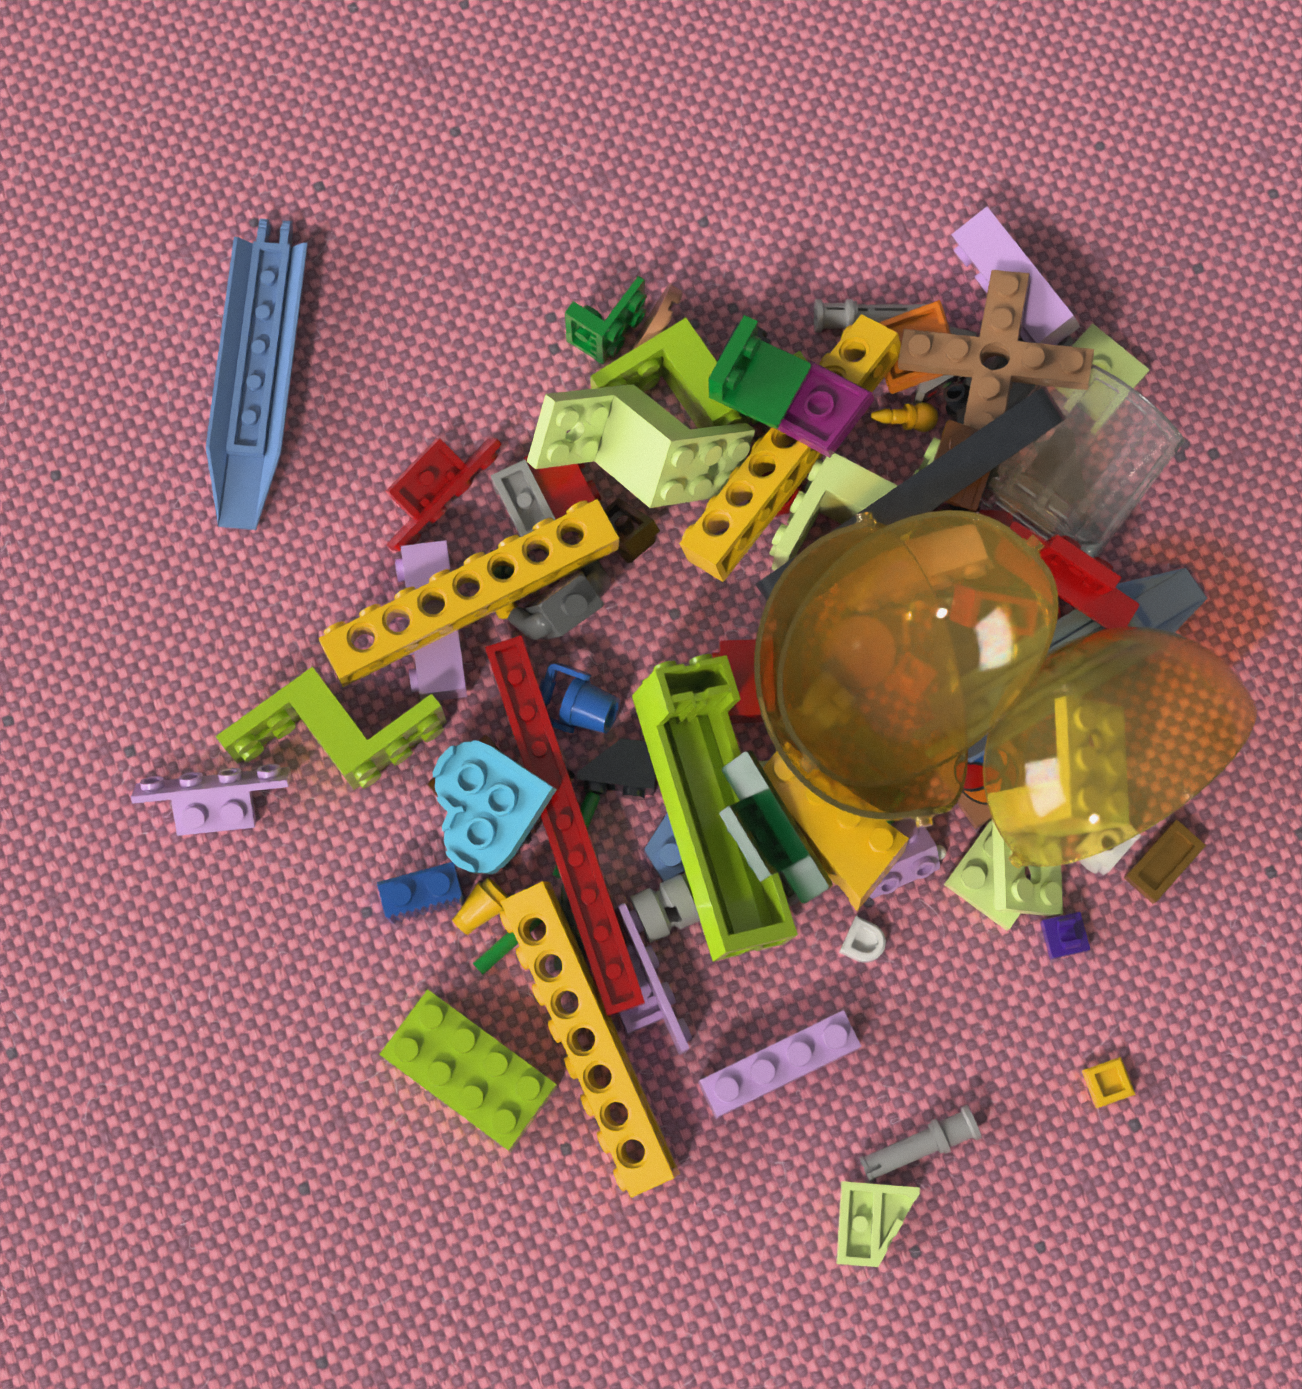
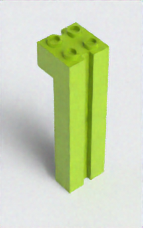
(689, 744)

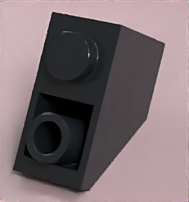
(620, 768)

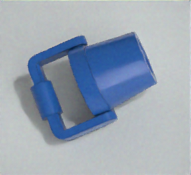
(583, 702)

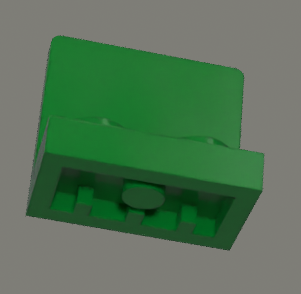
(605, 338)
(757, 376)

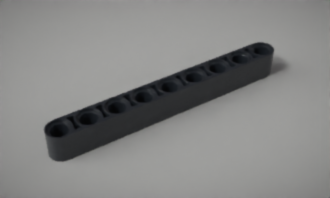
(958, 466)

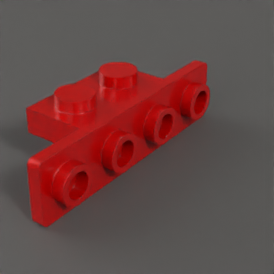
(432, 482)
(1084, 580)

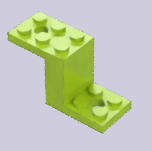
(685, 366)
(333, 729)

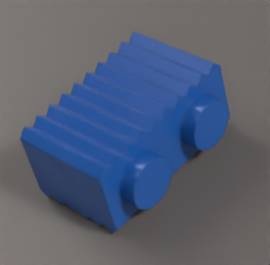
(421, 892)

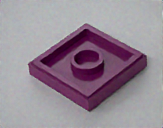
(825, 410)

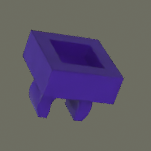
(1065, 935)

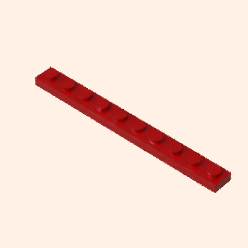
(566, 828)

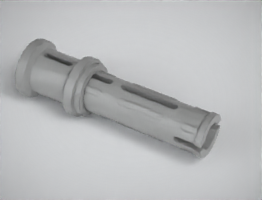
(844, 314)
(938, 1137)

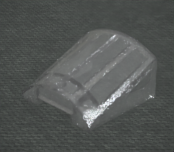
(1090, 467)

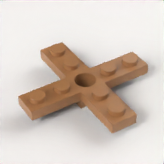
(998, 337)

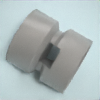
(679, 912)

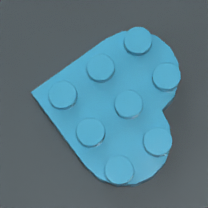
(488, 805)

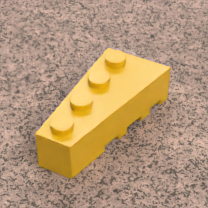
(849, 847)

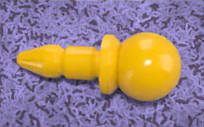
(920, 417)

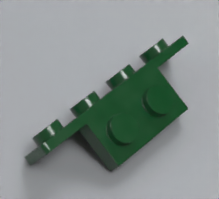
(768, 831)

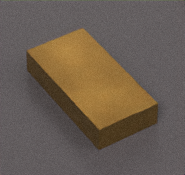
(1164, 861)

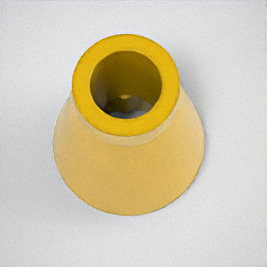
(480, 906)

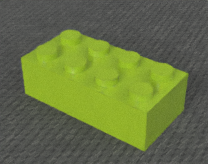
(469, 1070)

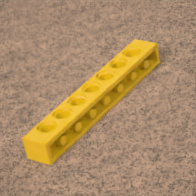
(721, 553)
(459, 611)
(658, 1163)

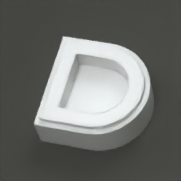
(864, 941)

